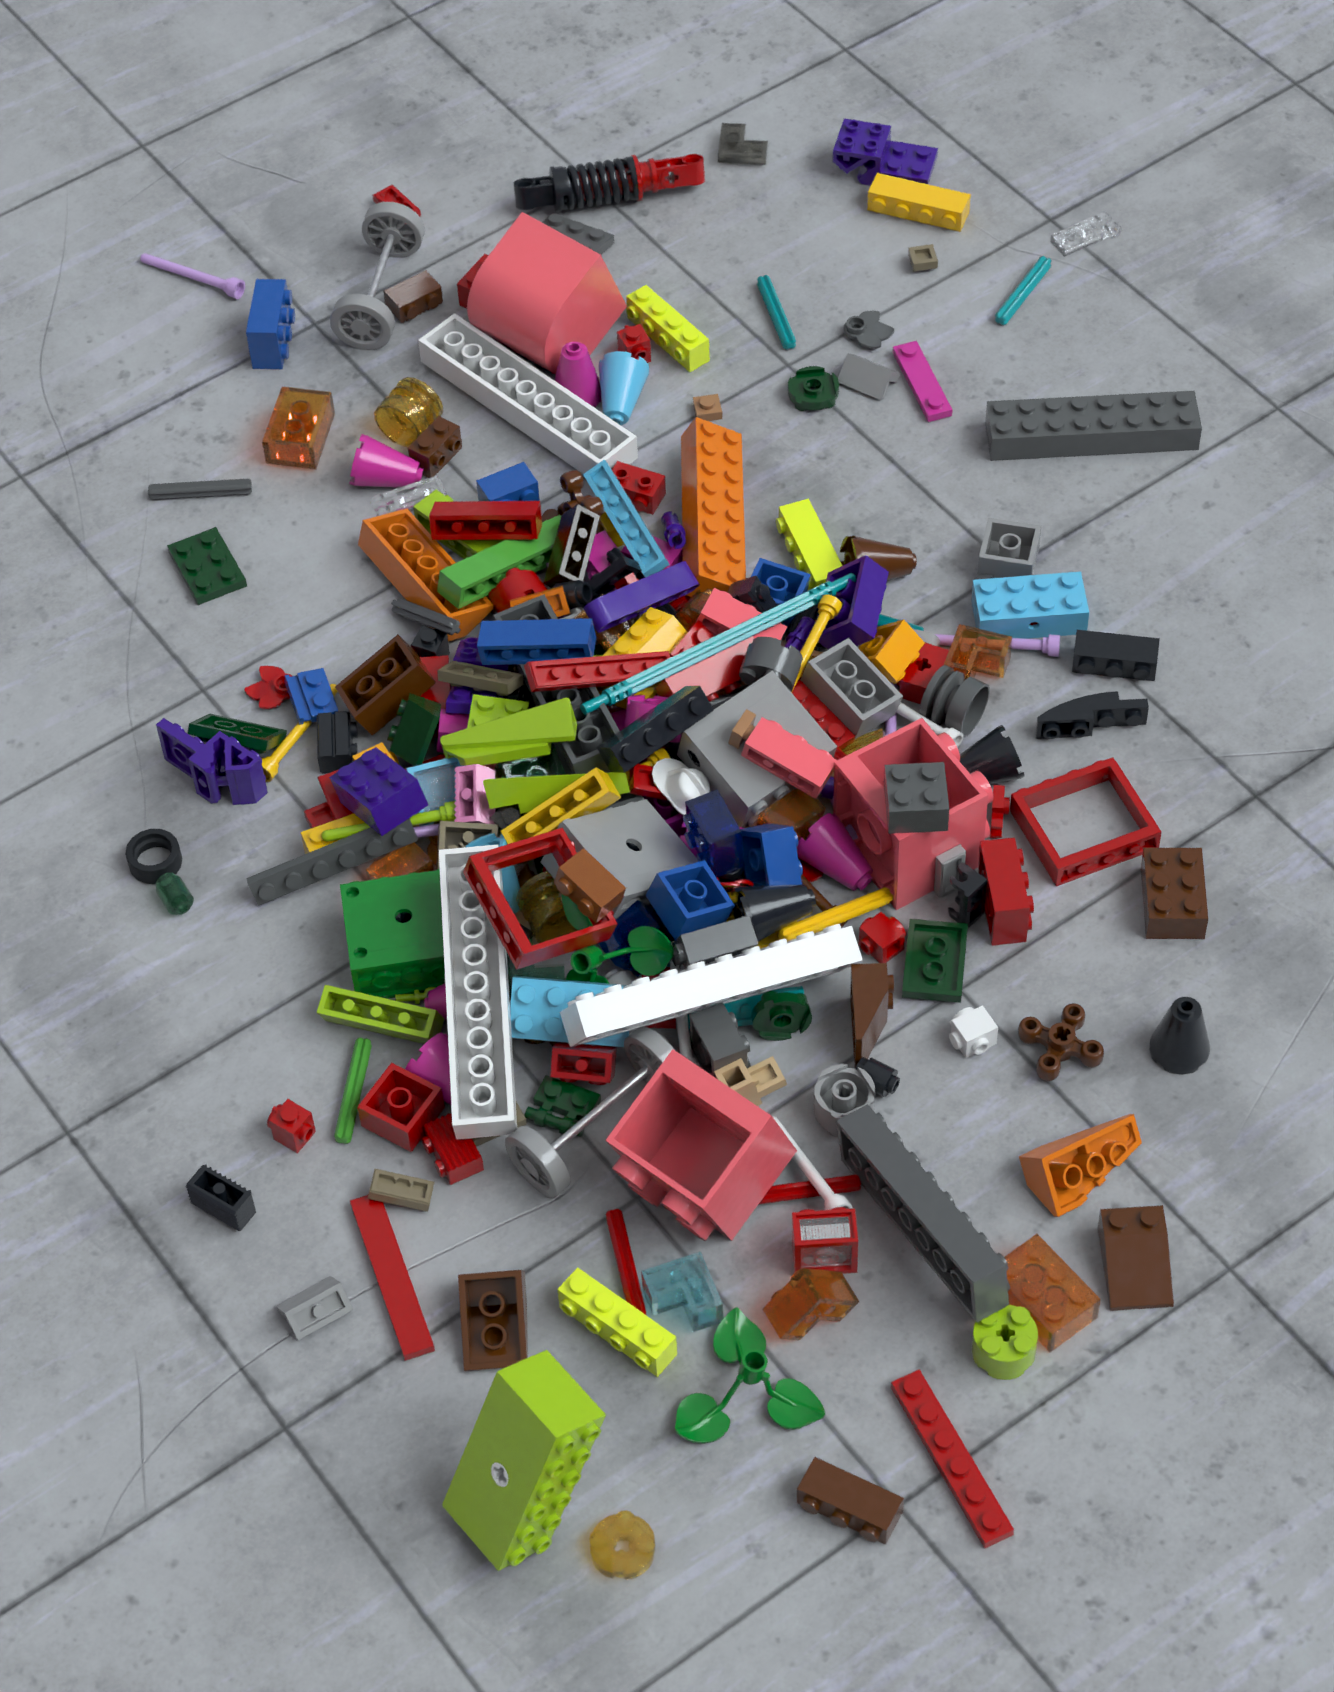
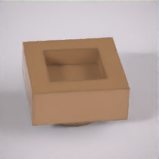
(707, 407)
(742, 729)

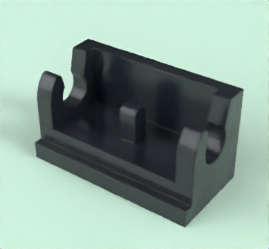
(970, 895)

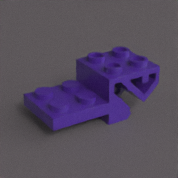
(872, 149)
(461, 697)
(214, 764)

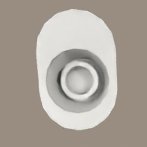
(679, 782)

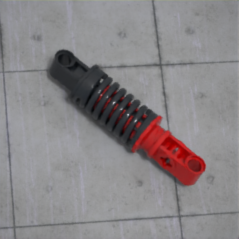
(607, 180)

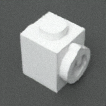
(973, 1031)

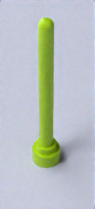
(444, 813)

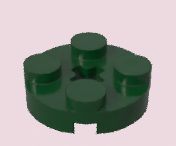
(806, 399)
(795, 1014)

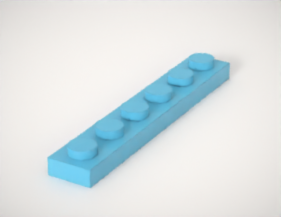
(626, 519)

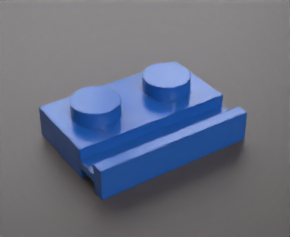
(310, 694)

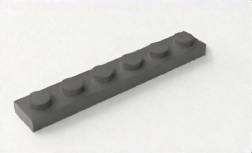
(328, 861)

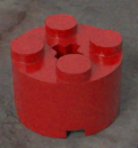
(515, 585)

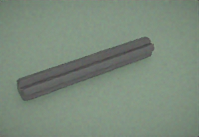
(200, 489)
(426, 616)

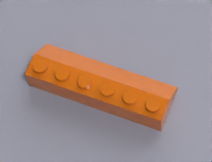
(413, 563)

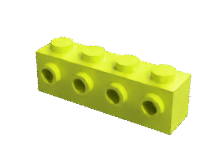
(668, 328)
(617, 1322)

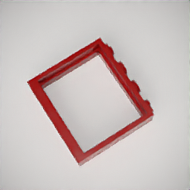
(1098, 856)
(500, 914)

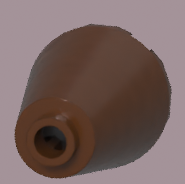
(895, 559)

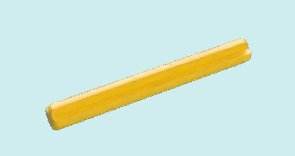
(837, 914)

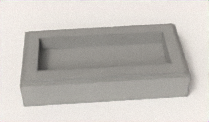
(945, 867)

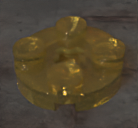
(620, 1563)

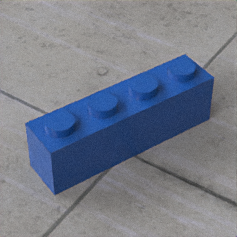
(535, 640)

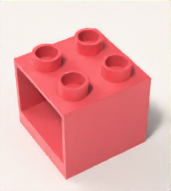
(908, 859)
(699, 1149)

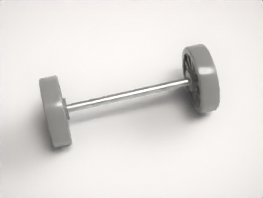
(362, 318)
(539, 1159)

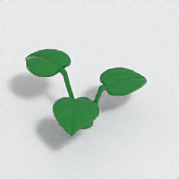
(648, 948)
(741, 1340)

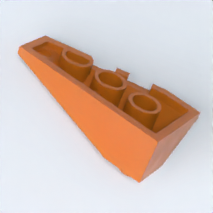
(1072, 1166)

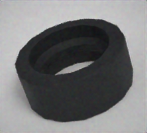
(150, 839)

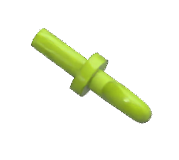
(417, 997)

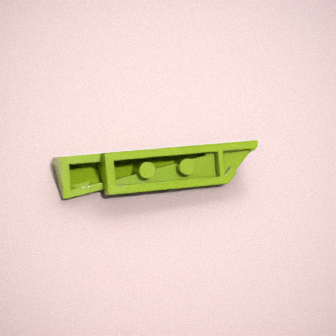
(513, 736)
(533, 791)

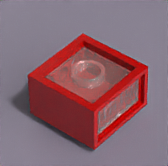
(825, 1240)

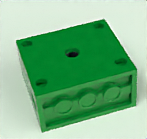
(394, 933)

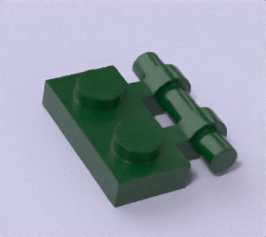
(563, 1099)

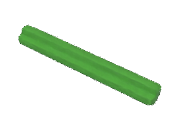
(352, 1090)

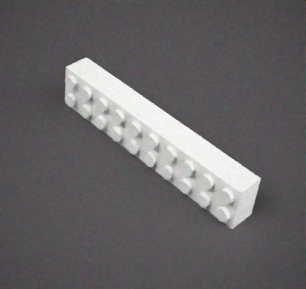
(525, 396)
(709, 984)
(476, 1006)

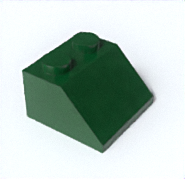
(415, 728)

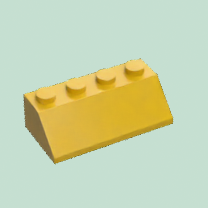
(650, 633)

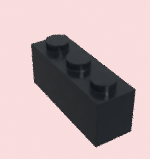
(1115, 655)

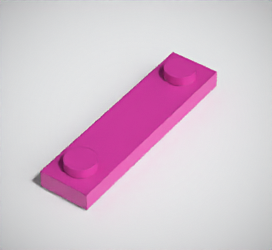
(922, 381)

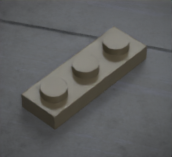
(480, 678)

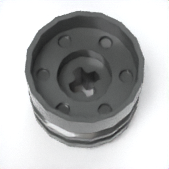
(955, 700)

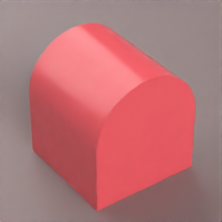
(543, 293)

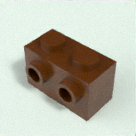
(436, 446)

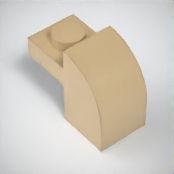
(753, 1081)

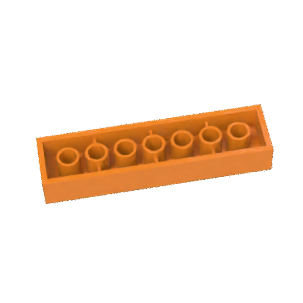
(713, 505)

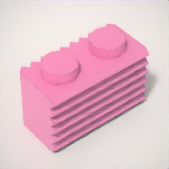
(471, 795)

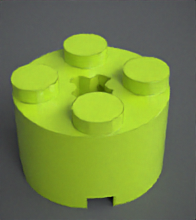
(1005, 1342)

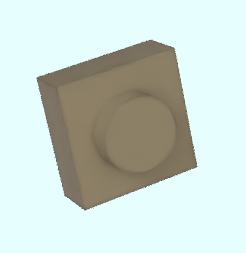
(923, 257)

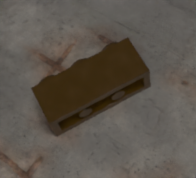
(572, 546)

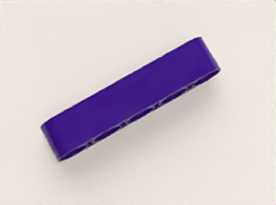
(640, 596)

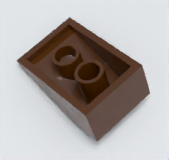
(869, 1000)
(1136, 1257)
(493, 1319)

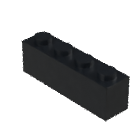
(655, 729)

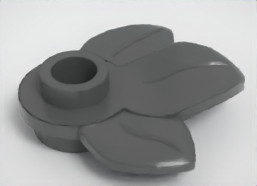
(868, 329)

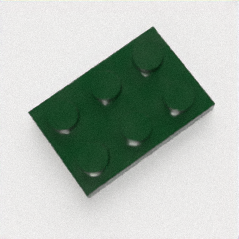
(207, 566)
(250, 735)
(935, 960)

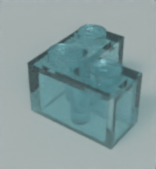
(684, 1284)

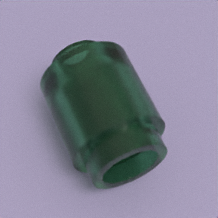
(174, 894)

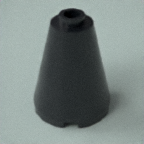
(993, 757)
(772, 906)
(1181, 1038)

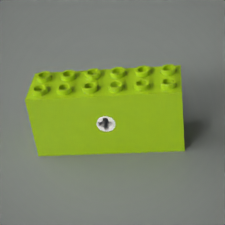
(523, 1459)

